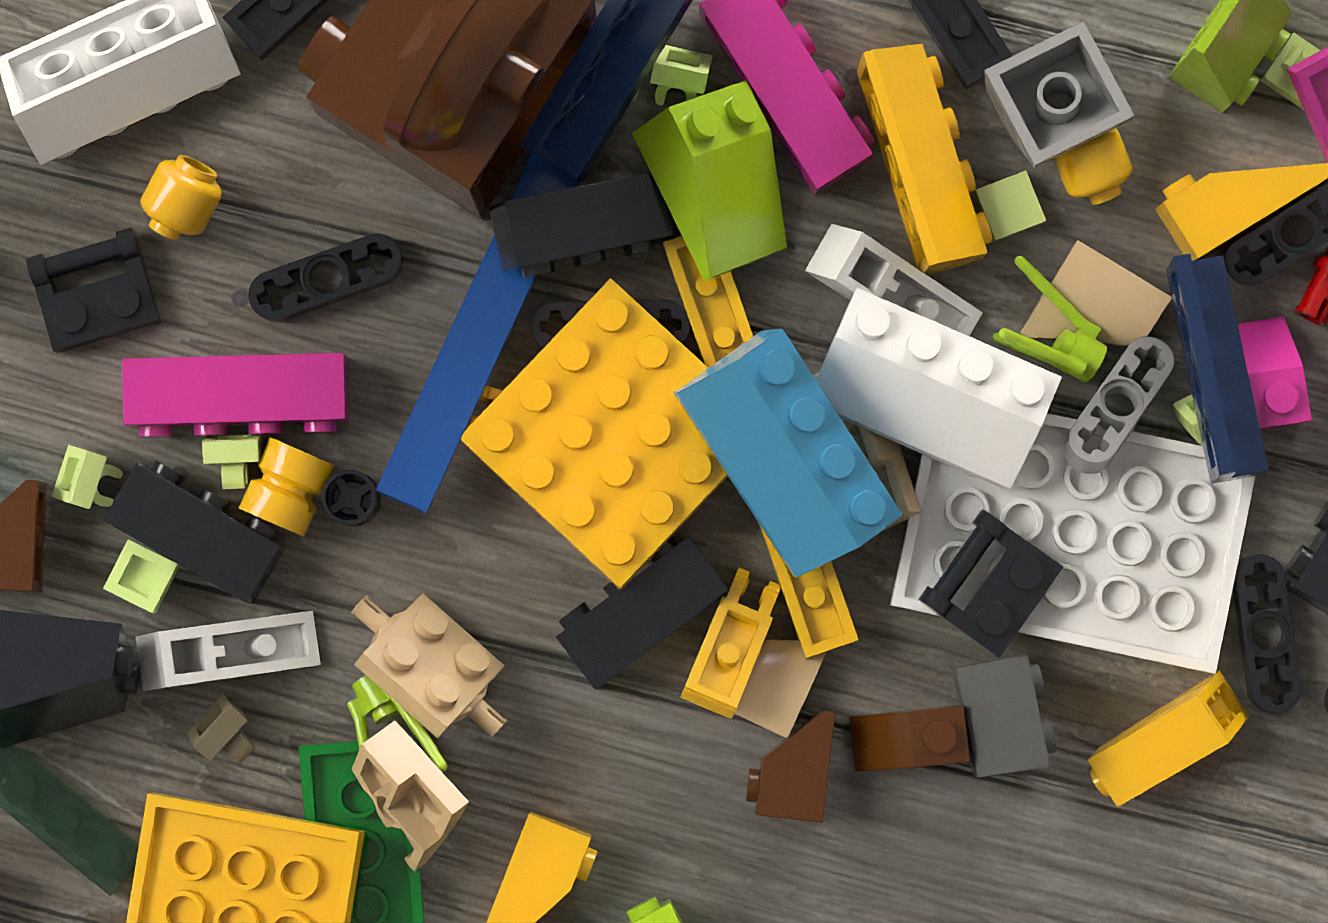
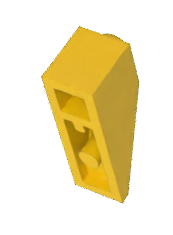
(1227, 203)
(541, 870)

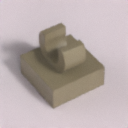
(221, 730)

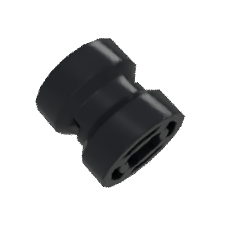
(344, 494)

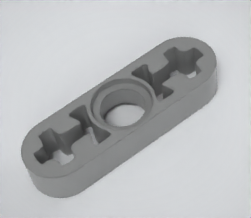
(1118, 427)

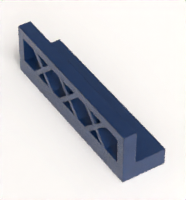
(601, 82)
(1216, 368)

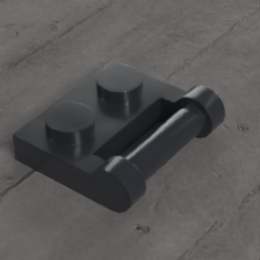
(100, 307)
(1005, 595)

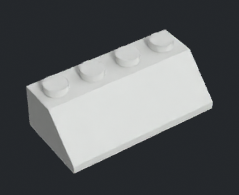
(113, 72)
(935, 389)

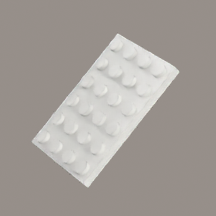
(1140, 544)

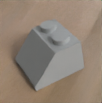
(1056, 95)

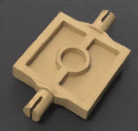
(429, 665)

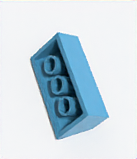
(788, 452)

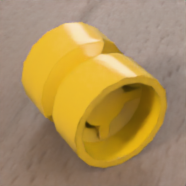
(286, 487)

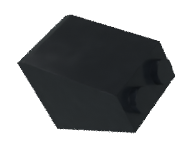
(60, 673)

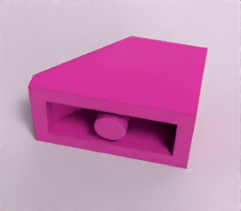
(1275, 374)

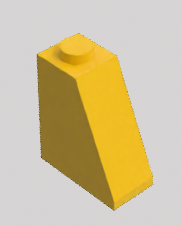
(1168, 740)

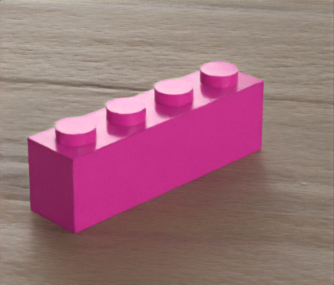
(790, 88)
(236, 392)

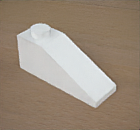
(854, 260)
(227, 650)

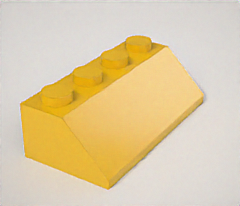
(922, 158)

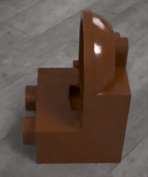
(445, 83)

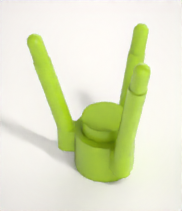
(1072, 352)
(376, 703)

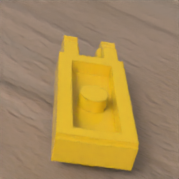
(730, 649)

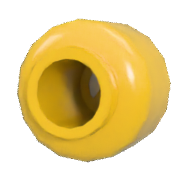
(1096, 168)
(181, 197)

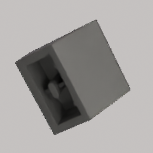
(1004, 715)

